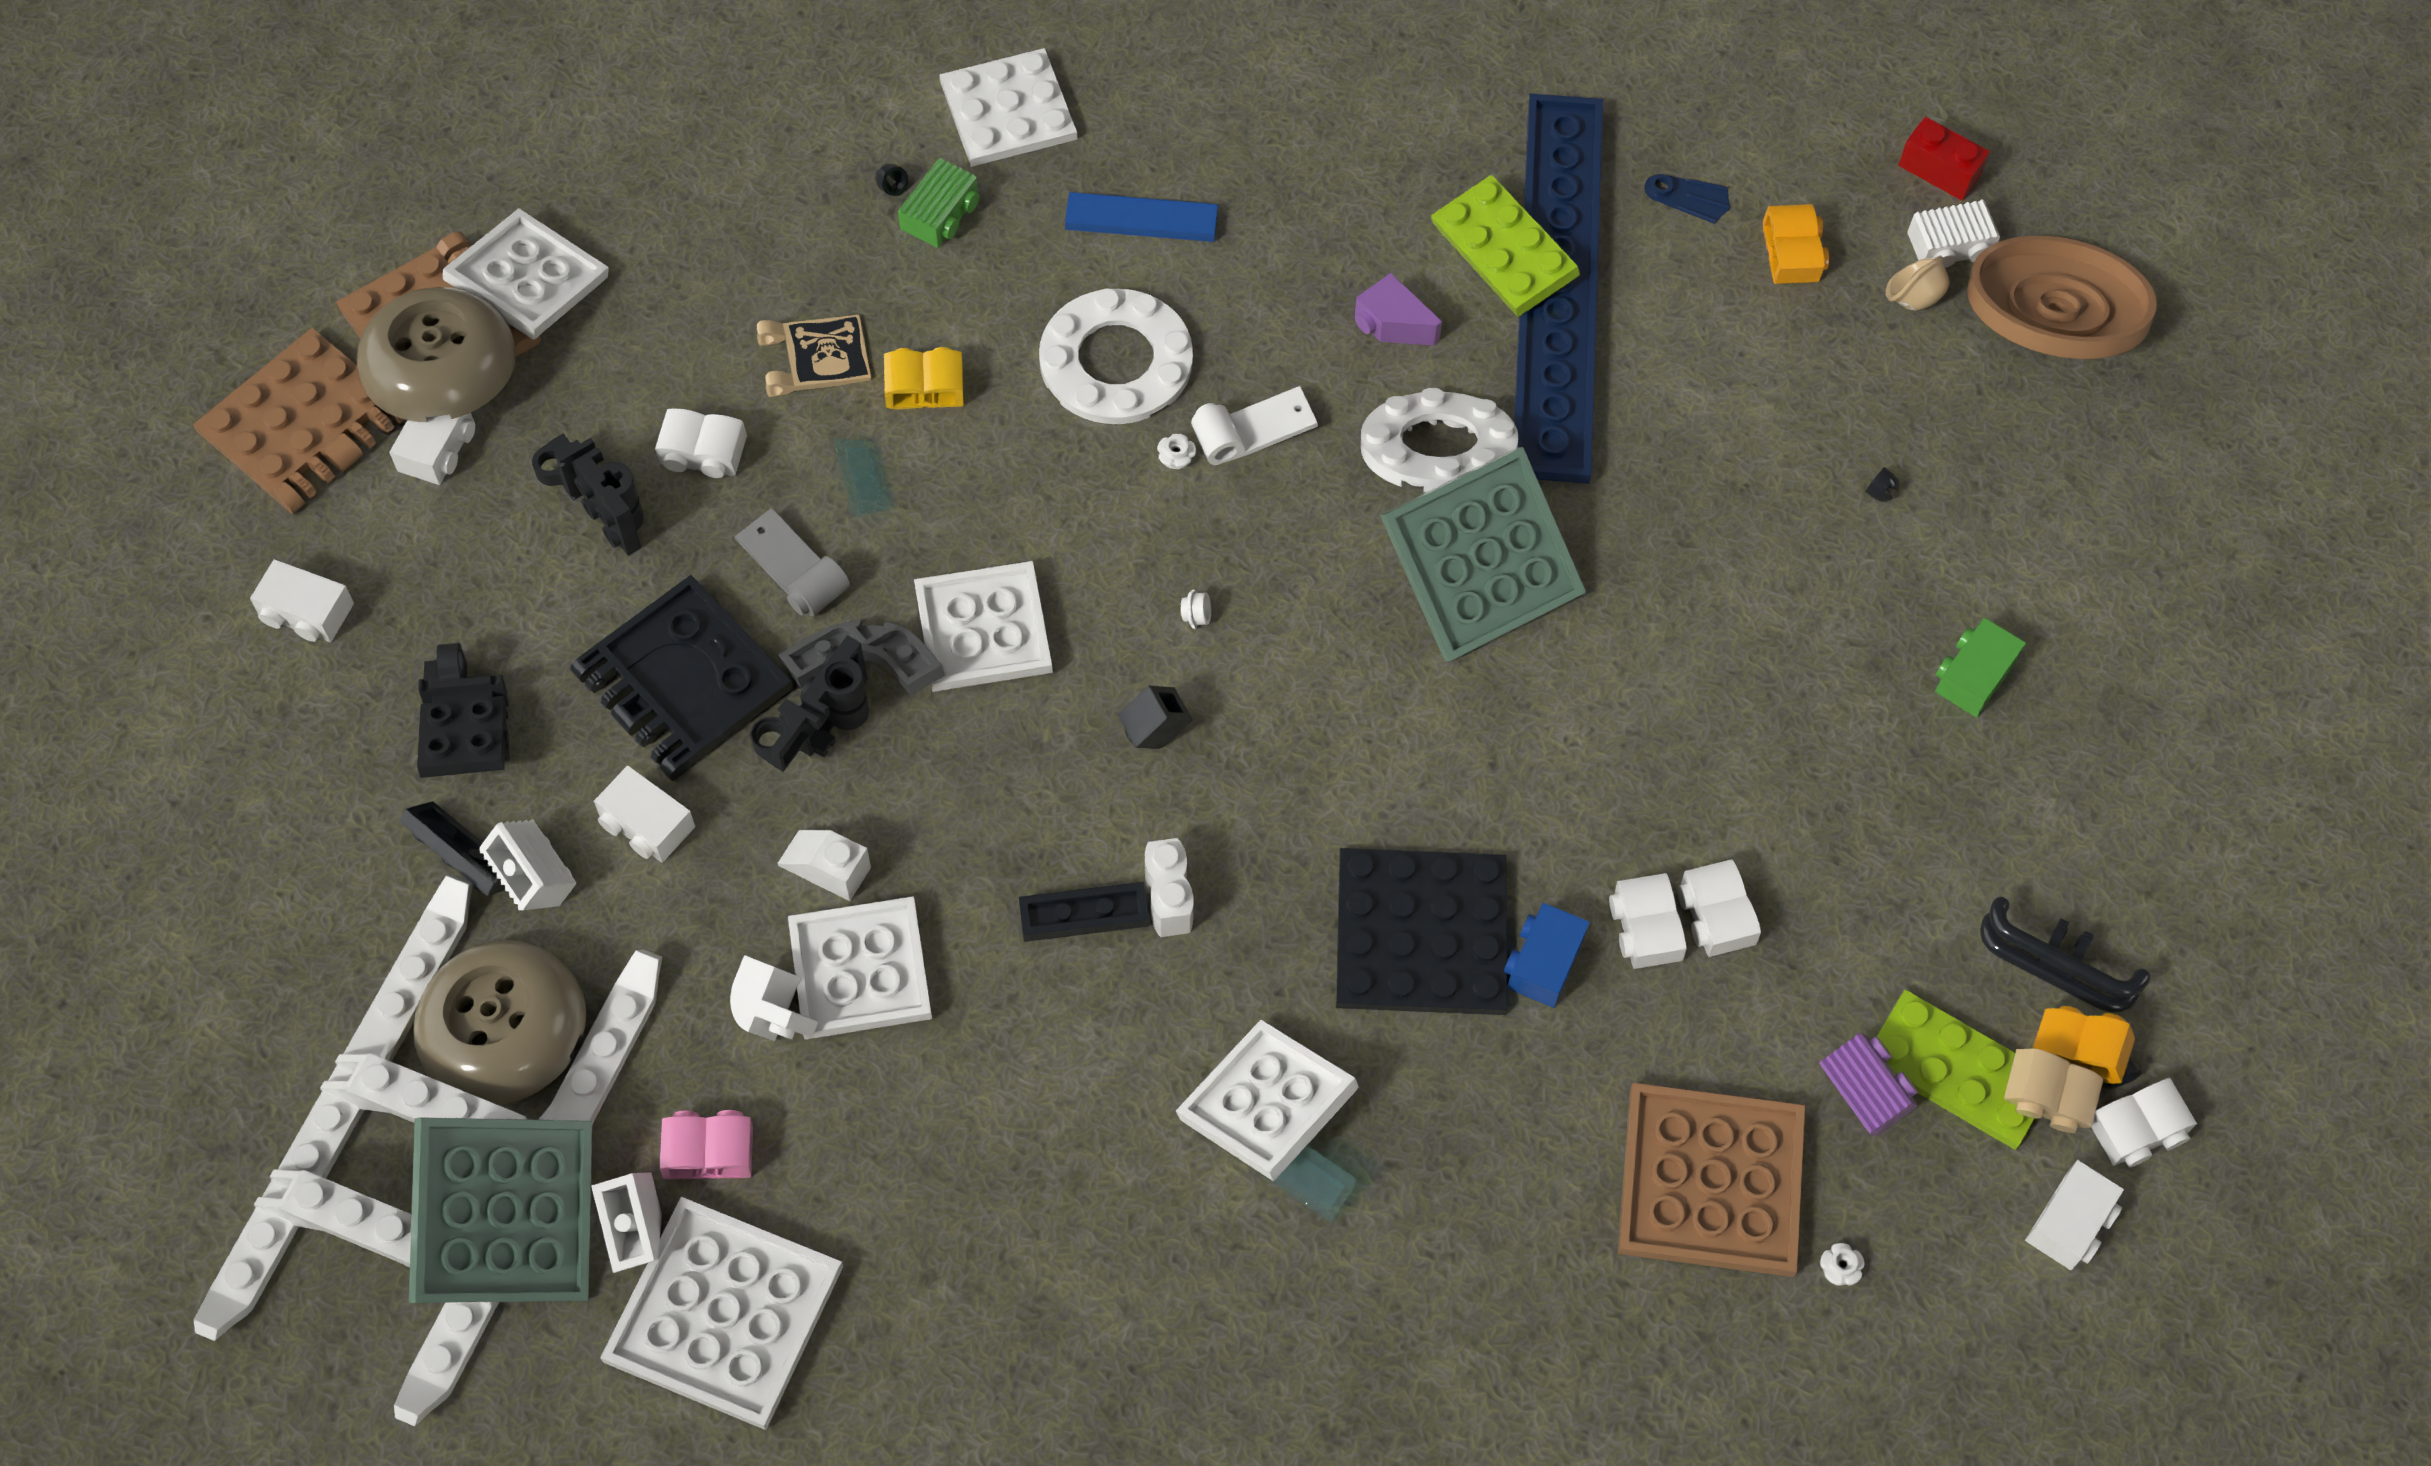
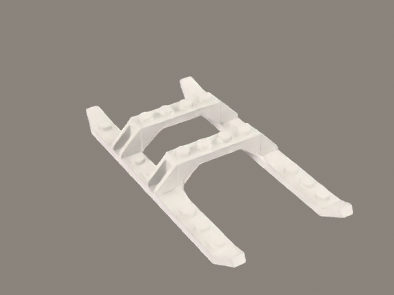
(371, 1081)

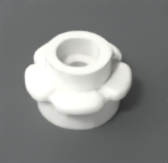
(1173, 459)
(1196, 608)
(1836, 1274)

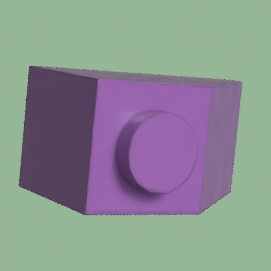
(1396, 314)

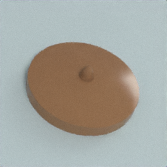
(2061, 297)

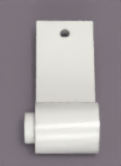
(1252, 428)

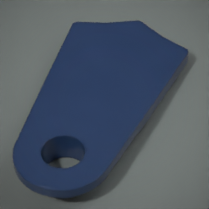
(1690, 196)

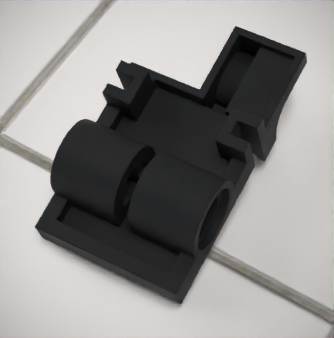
(606, 489)
(829, 700)
(461, 718)

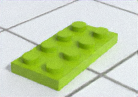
(1505, 245)
(1954, 1067)

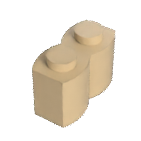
(2053, 1089)

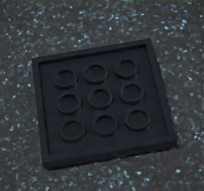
(1422, 931)

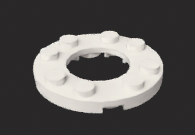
(1116, 402)
(1396, 463)

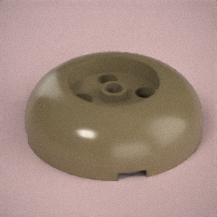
(416, 368)
(516, 1056)

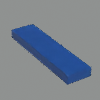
(1141, 217)

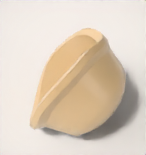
(1919, 284)

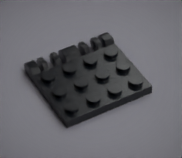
(687, 670)

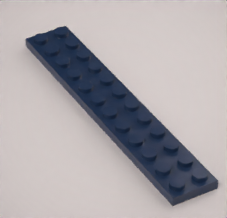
(1560, 332)

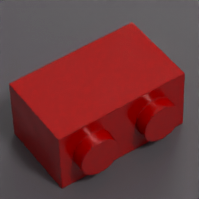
(1943, 158)

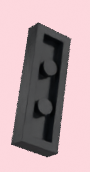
(453, 844)
(1083, 911)

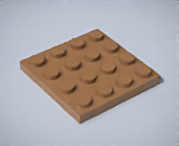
(1712, 1180)

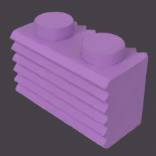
(1869, 1083)

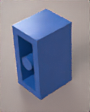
(1547, 954)

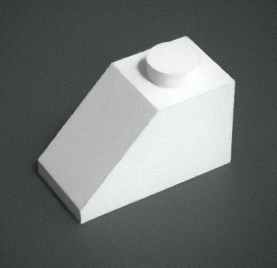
(827, 861)
(629, 1219)

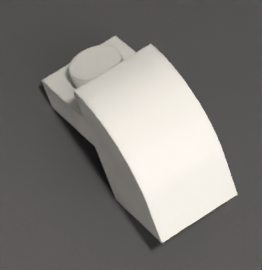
(762, 1001)

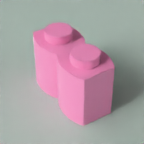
(706, 1146)

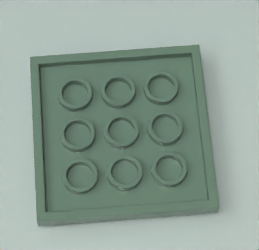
(1483, 554)
(500, 1210)

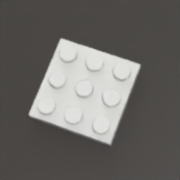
(1008, 107)
(526, 273)
(984, 625)
(860, 967)
(1267, 1099)

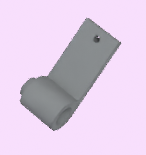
(790, 562)

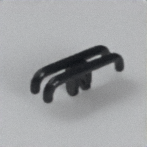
(2057, 966)

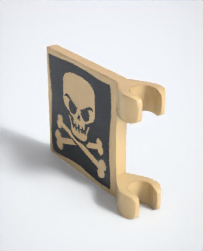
(819, 353)

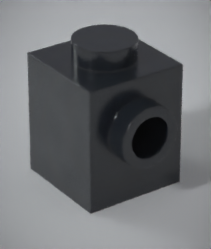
(1154, 717)

